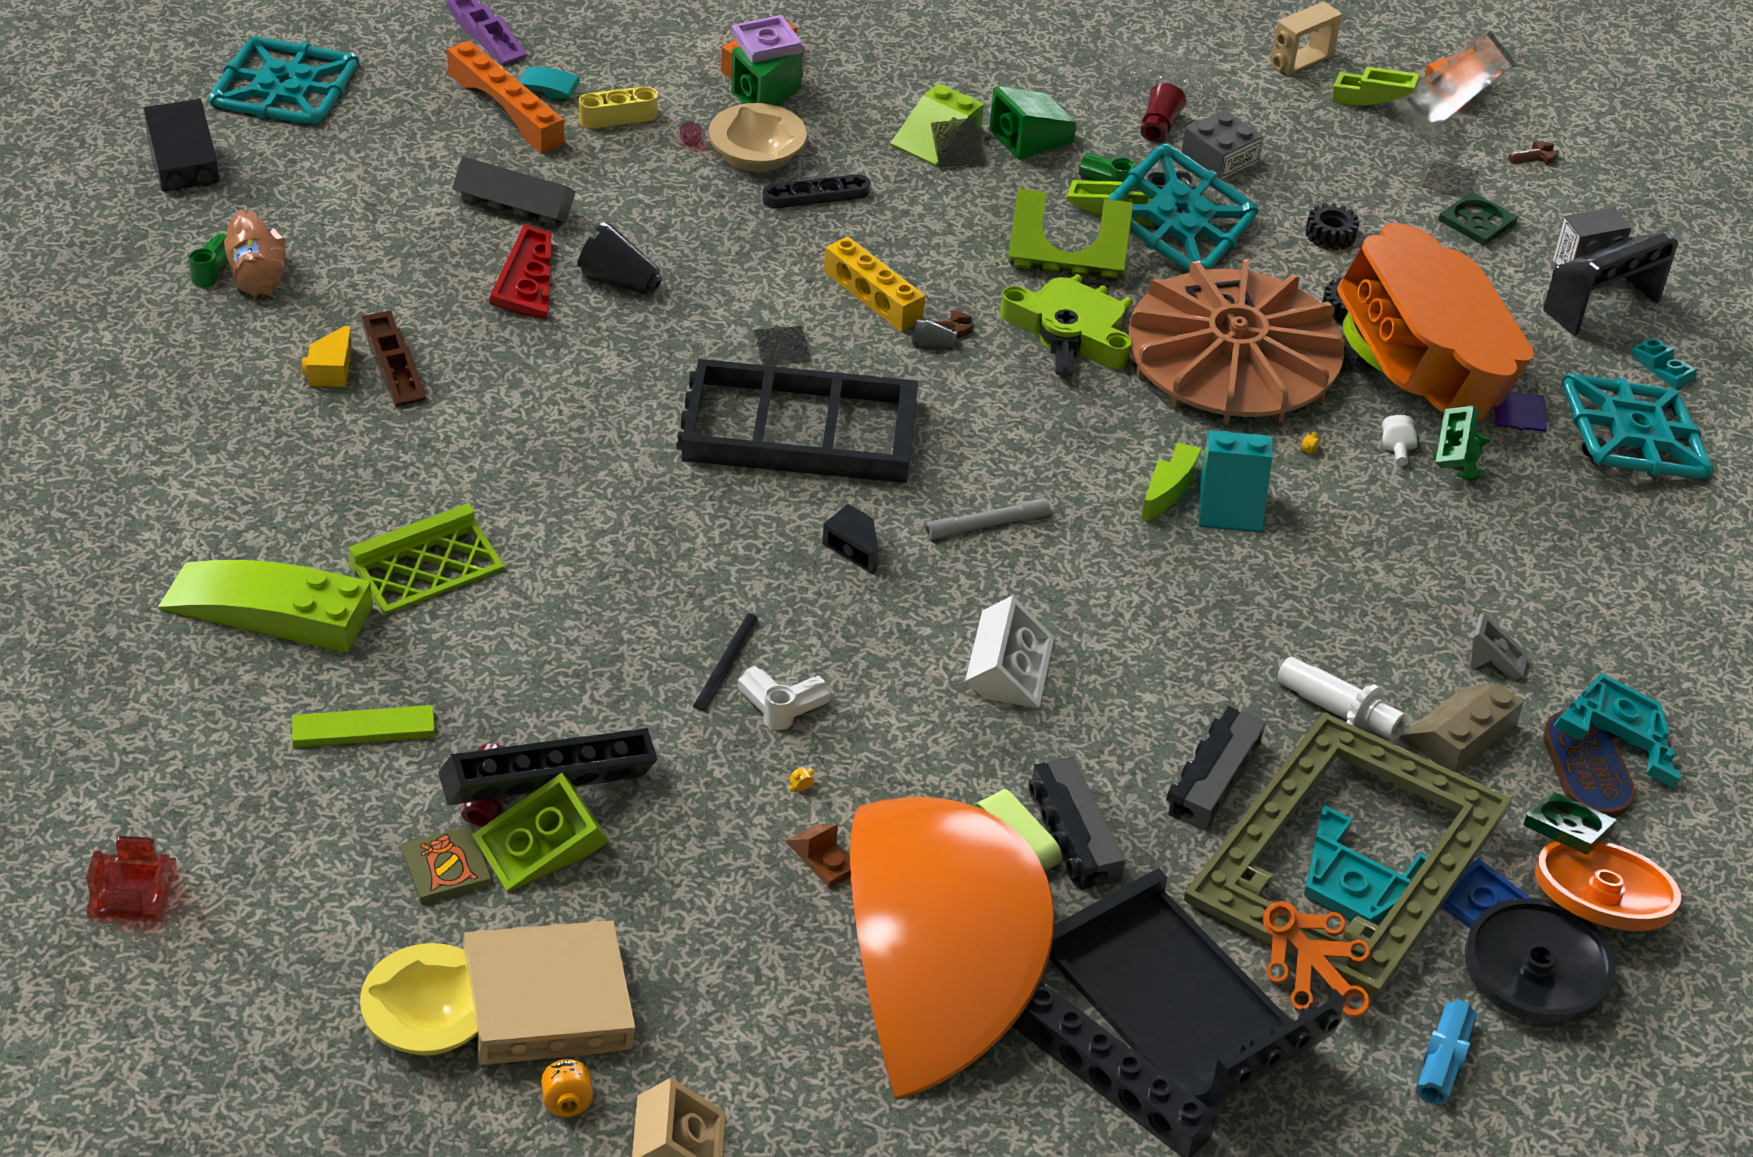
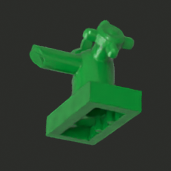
(1461, 442)

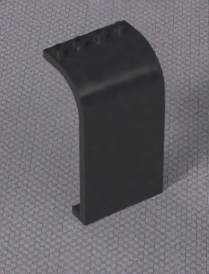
(1180, 993)

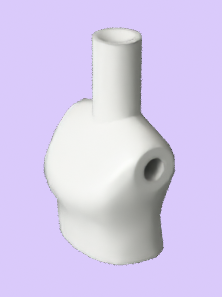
(1399, 437)

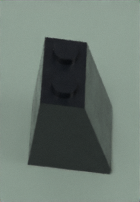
(181, 145)

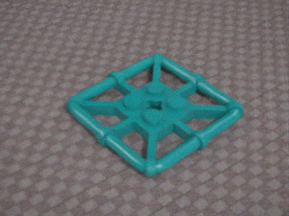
(298, 82)
(1198, 210)
(1637, 425)

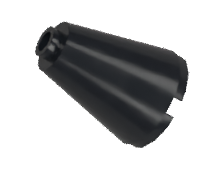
(617, 261)

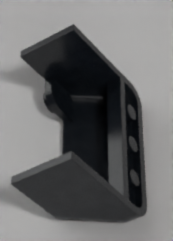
(1639, 259)

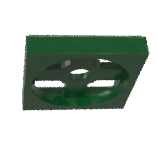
(1469, 227)
(1577, 837)

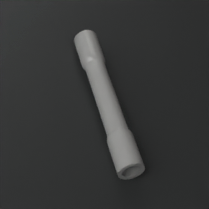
(954, 525)

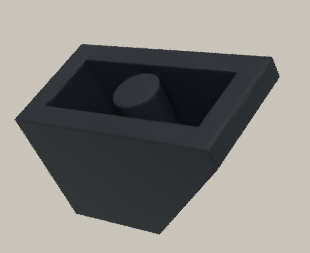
(853, 537)

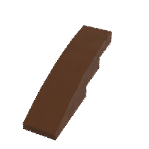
(393, 358)

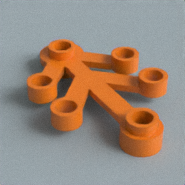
(1312, 954)

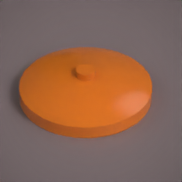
(1609, 886)

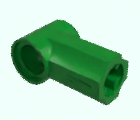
(1105, 169)
(208, 261)

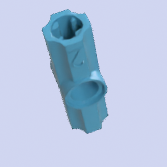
(1446, 1052)

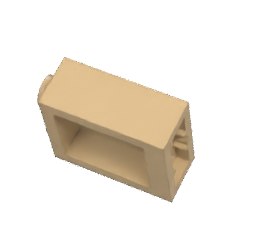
(1324, 25)

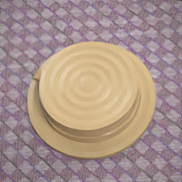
(757, 136)

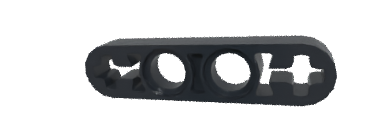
(815, 191)

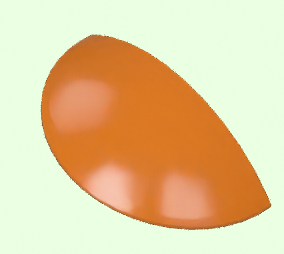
(946, 931)

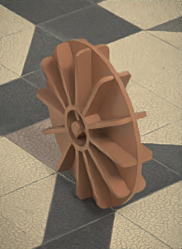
(1234, 354)

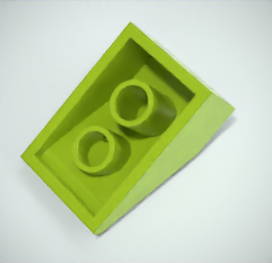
(936, 105)
(540, 834)

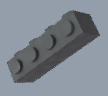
(513, 190)

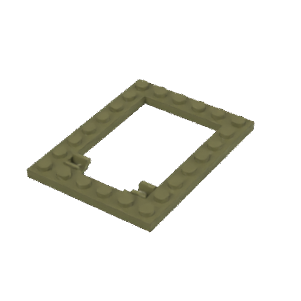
(1228, 896)

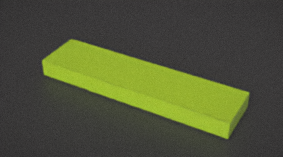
(362, 726)

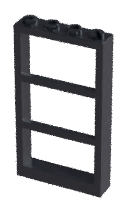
(792, 457)

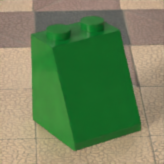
(766, 80)
(1029, 122)

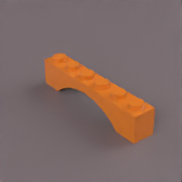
(533, 118)

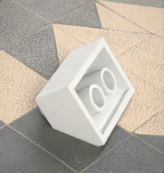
(1010, 655)

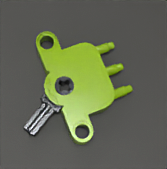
(1071, 321)

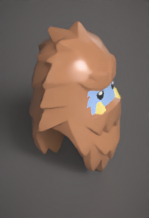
(254, 254)

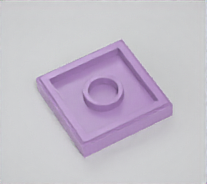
(767, 38)

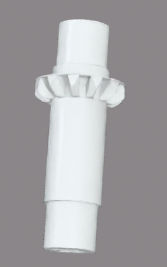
(1357, 706)

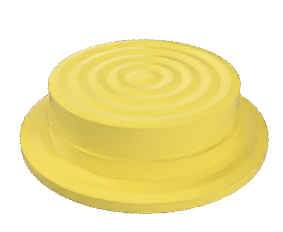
(420, 1000)

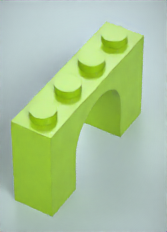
(1031, 246)

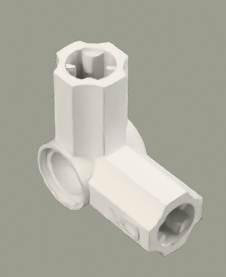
(782, 702)

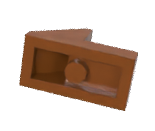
(822, 853)

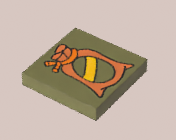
(445, 864)

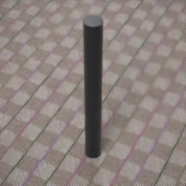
(725, 662)

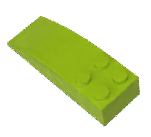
(273, 600)

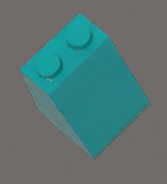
(1234, 481)

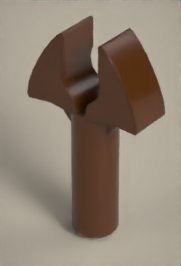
(1540, 152)
(956, 323)

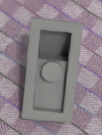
(1495, 645)

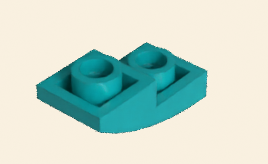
(553, 82)
(1660, 360)

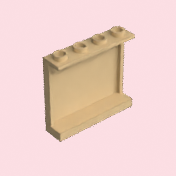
(548, 992)

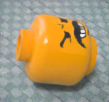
(567, 1088)

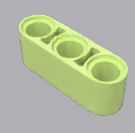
(1011, 811)

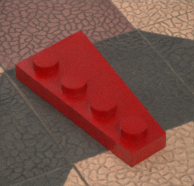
(525, 275)

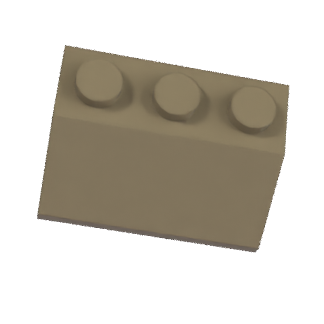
(1465, 725)

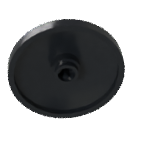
(1539, 961)

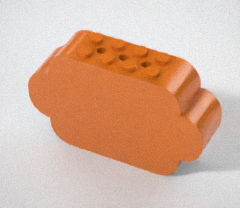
(1434, 320)

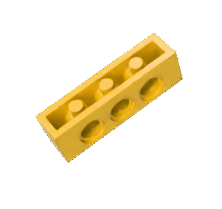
(874, 283)

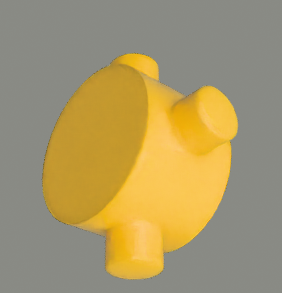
(1310, 443)
(801, 779)

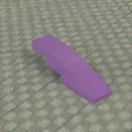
(487, 30)

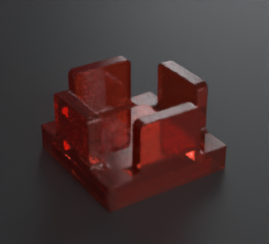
(130, 883)

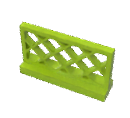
(409, 540)

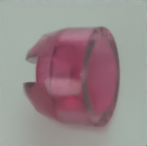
(690, 133)

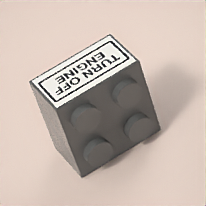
(1222, 144)
(1588, 233)

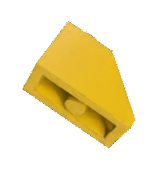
(329, 359)

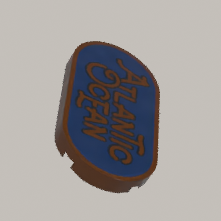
(1590, 768)

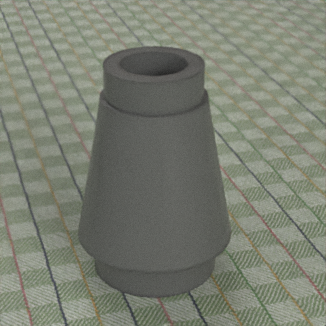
(933, 335)

